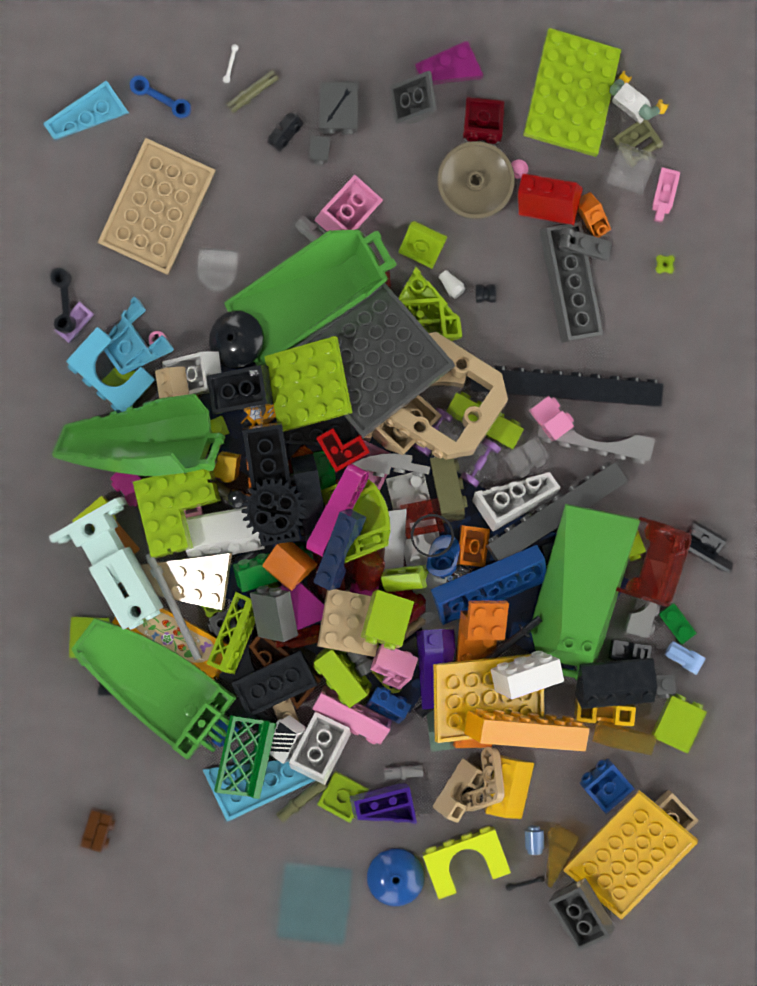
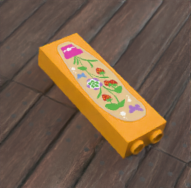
(166, 631)

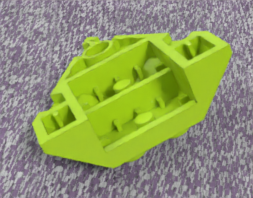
(430, 307)

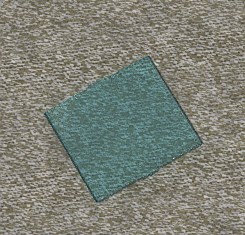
(314, 903)

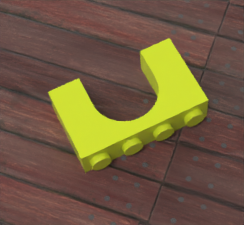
(439, 858)

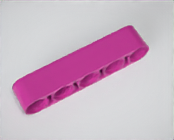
(343, 498)

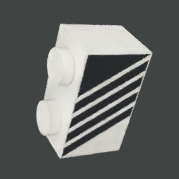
(286, 738)

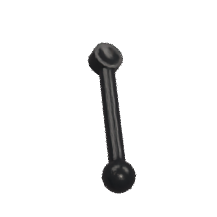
(509, 887)

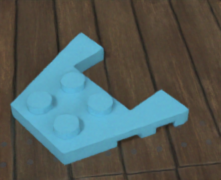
(128, 348)

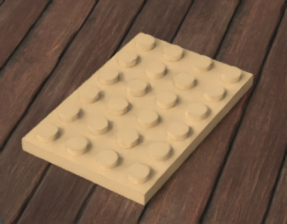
(156, 206)

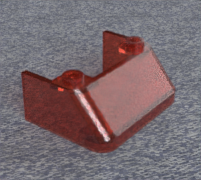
(662, 563)

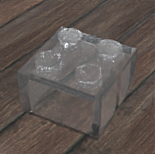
(632, 168)
(525, 457)

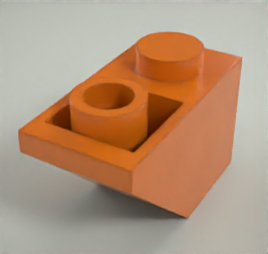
(593, 215)

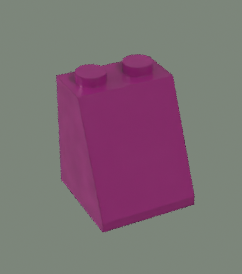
(306, 605)

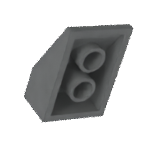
(413, 99)

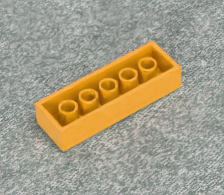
(526, 730)

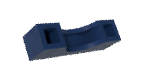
(346, 530)

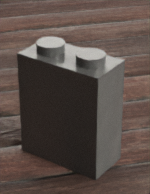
(273, 613)

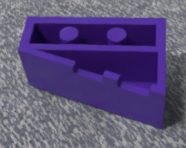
(385, 804)

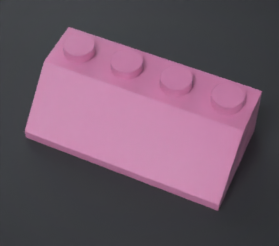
(358, 717)

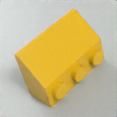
(516, 782)

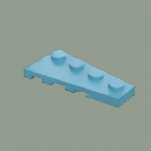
(88, 111)

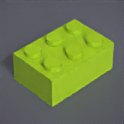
(342, 676)

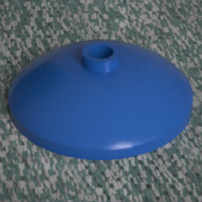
(393, 864)

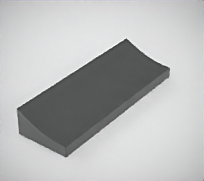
(570, 287)

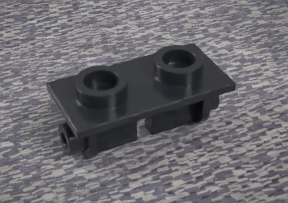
(280, 139)

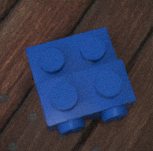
(388, 705)
(606, 785)

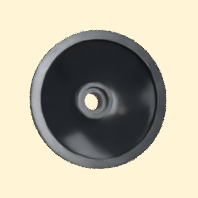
(246, 342)

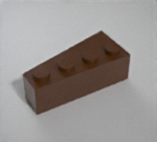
(268, 653)

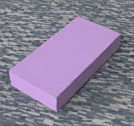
(82, 316)

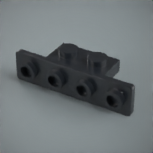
(708, 545)

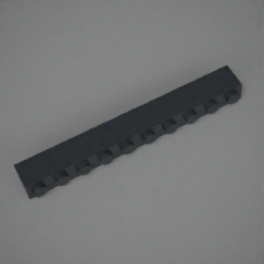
(578, 387)

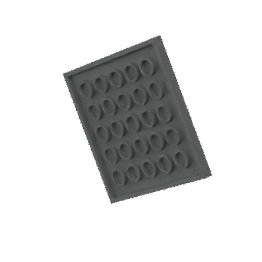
(384, 357)

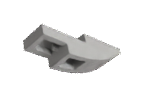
(381, 464)

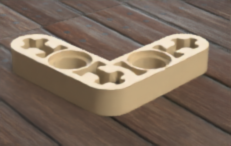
(489, 757)

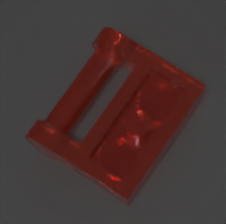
(419, 509)

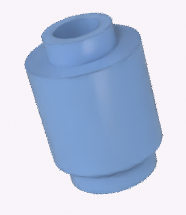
(534, 840)

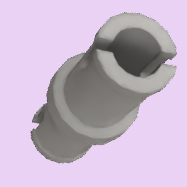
(403, 772)

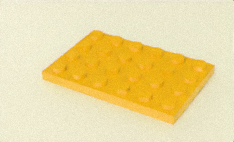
(469, 686)
(631, 854)

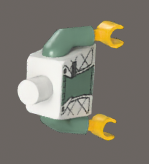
(634, 102)

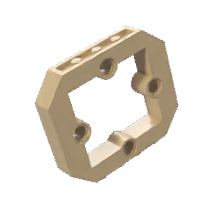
(486, 414)

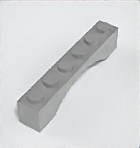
(634, 447)

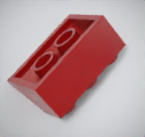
(549, 199)

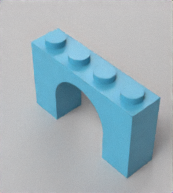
(84, 362)

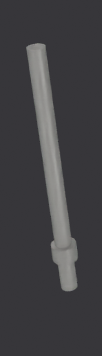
(156, 572)

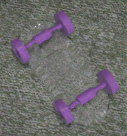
(473, 468)

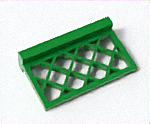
(258, 757)

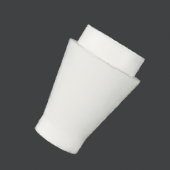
(452, 285)

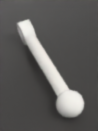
(226, 79)

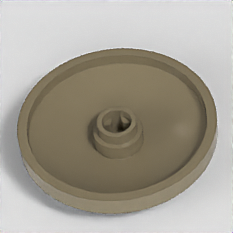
(475, 180)

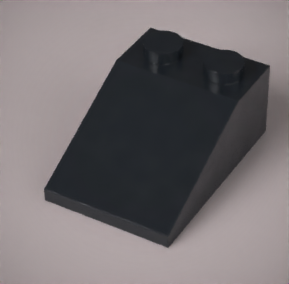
(240, 389)

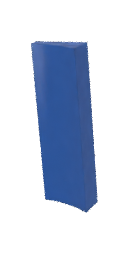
(490, 583)

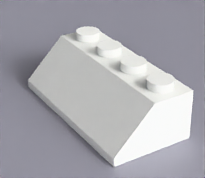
(221, 534)

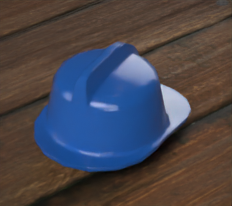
(447, 563)

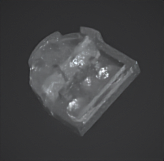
(217, 267)

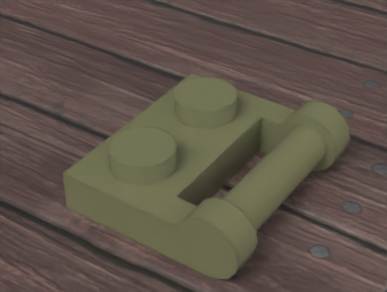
(637, 134)

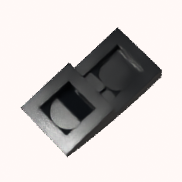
(628, 650)

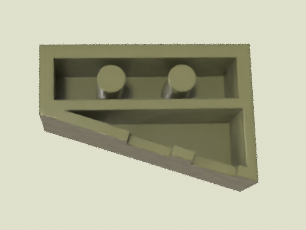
(448, 488)

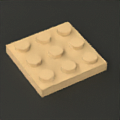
(343, 623)

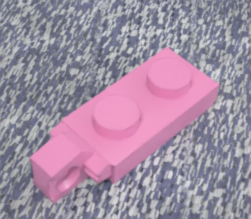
(665, 193)

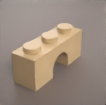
(449, 801)

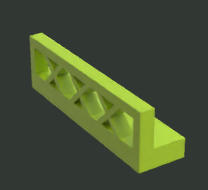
(238, 635)

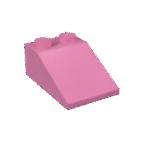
(349, 207)

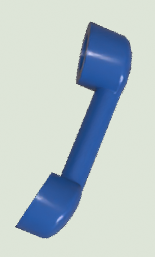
(140, 86)

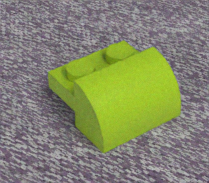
(404, 578)

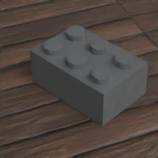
(581, 914)

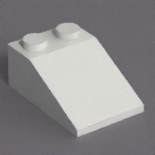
(197, 369)

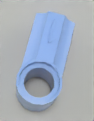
(688, 659)

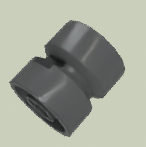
(362, 663)

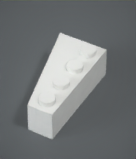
(513, 500)

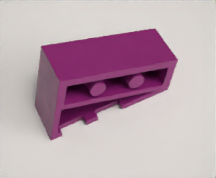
(451, 65)

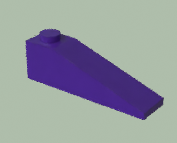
(433, 648)

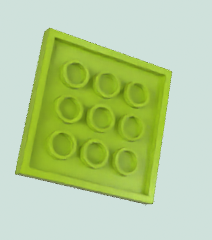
(308, 384)

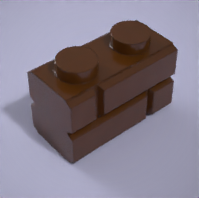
(97, 830)

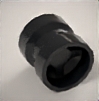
(485, 293)

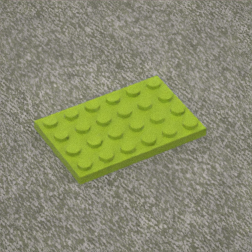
(572, 92)

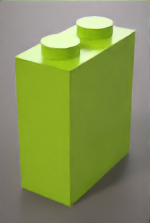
(387, 620)
(679, 722)

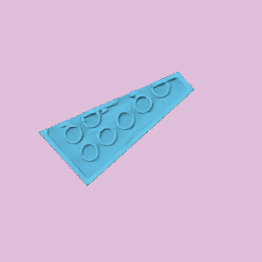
(277, 782)

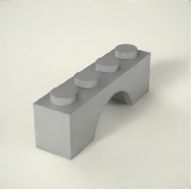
(641, 621)

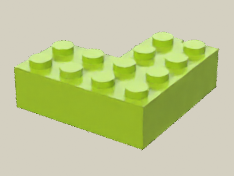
(163, 506)

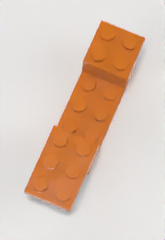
(477, 637)

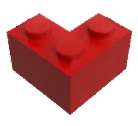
(341, 454)

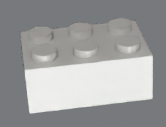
(527, 674)
(320, 748)

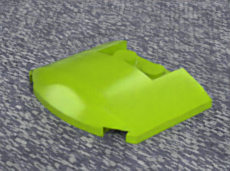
(377, 523)

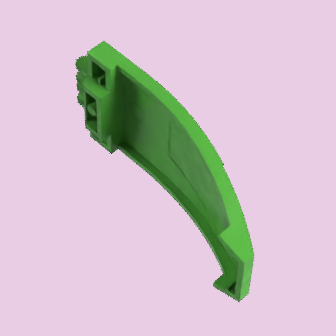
(156, 685)

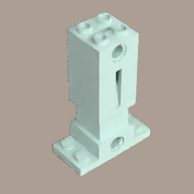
(113, 565)

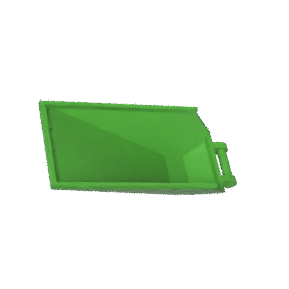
(313, 287)
(582, 584)

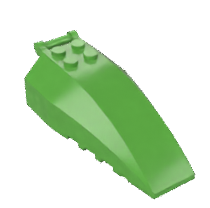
(146, 441)

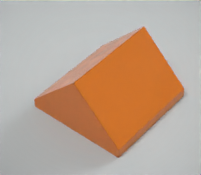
(473, 545)
(289, 564)

